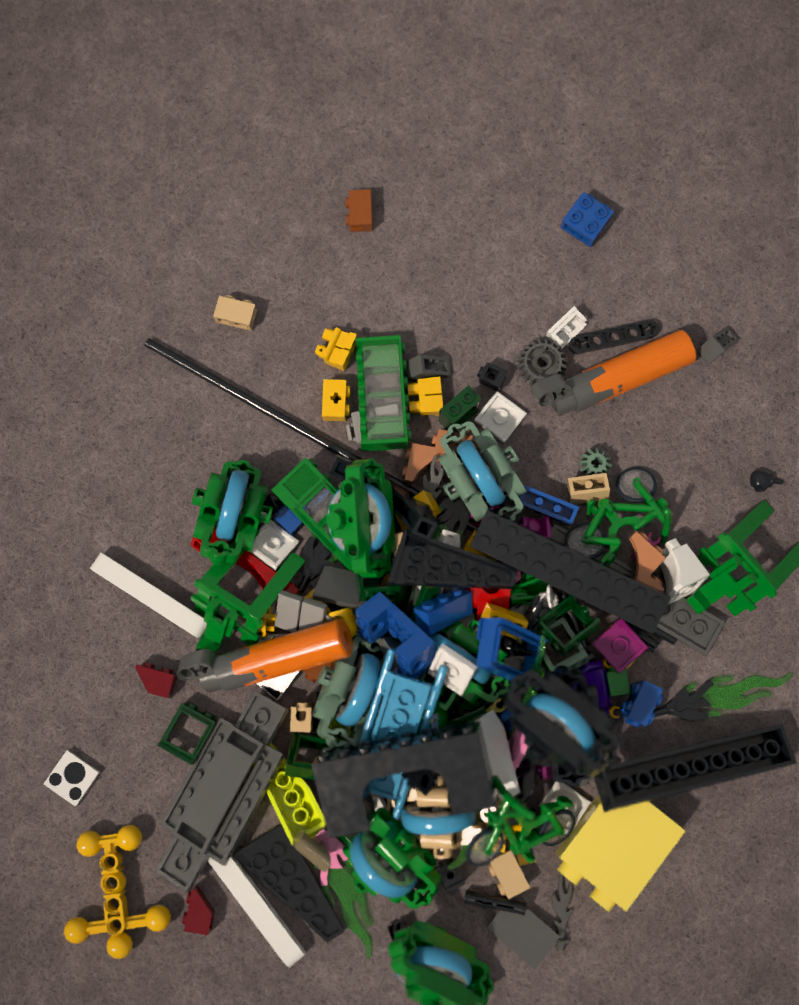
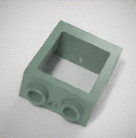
(572, 662)

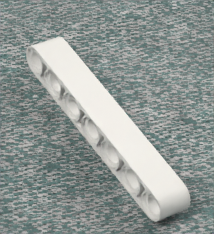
(149, 595)
(260, 911)

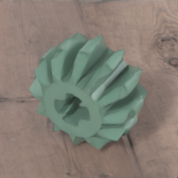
(595, 456)

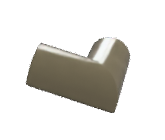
(313, 850)

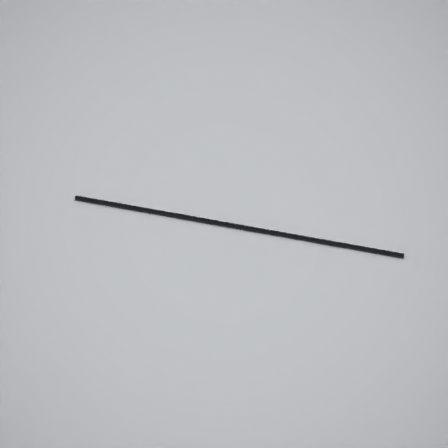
(299, 428)

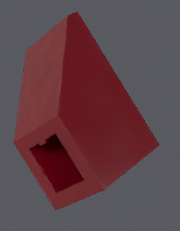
(156, 681)
(200, 913)

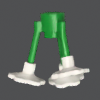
(519, 596)

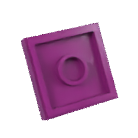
(619, 645)

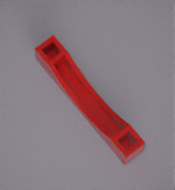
(251, 564)

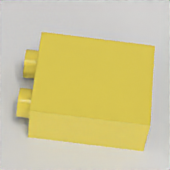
(617, 850)

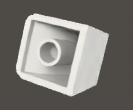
(681, 570)

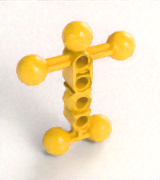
(157, 917)

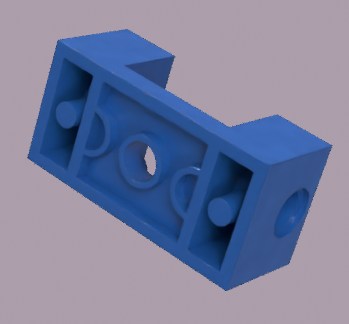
(380, 616)

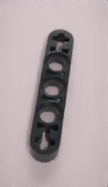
(621, 331)

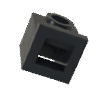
(498, 373)
(420, 780)
(450, 883)

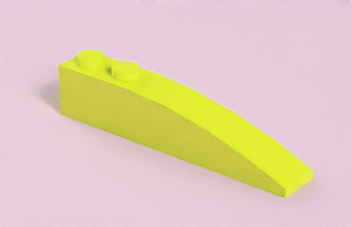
(294, 804)

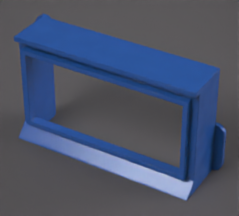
(490, 634)

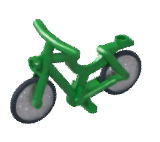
(635, 486)
(555, 828)

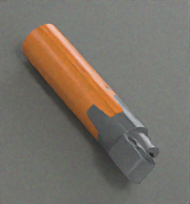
(616, 374)
(268, 658)

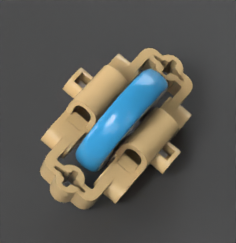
(434, 823)

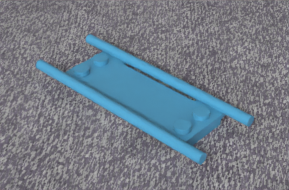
(399, 713)

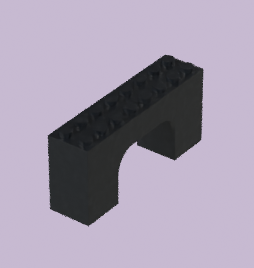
(452, 752)

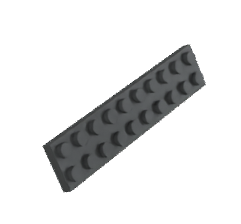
(679, 618)

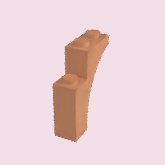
(421, 456)
(647, 559)

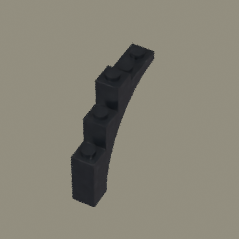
(412, 512)

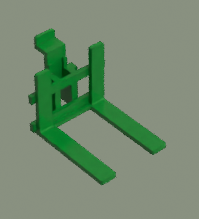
(725, 584)
(211, 607)

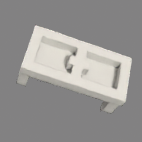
(566, 328)

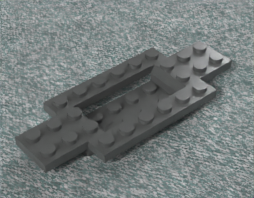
(212, 787)

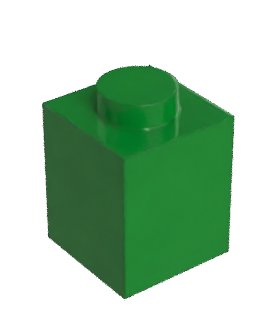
(617, 683)

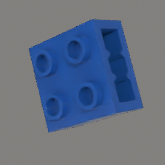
(586, 219)
(641, 703)

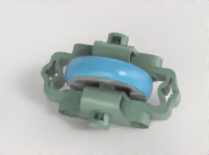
(465, 482)
(348, 692)

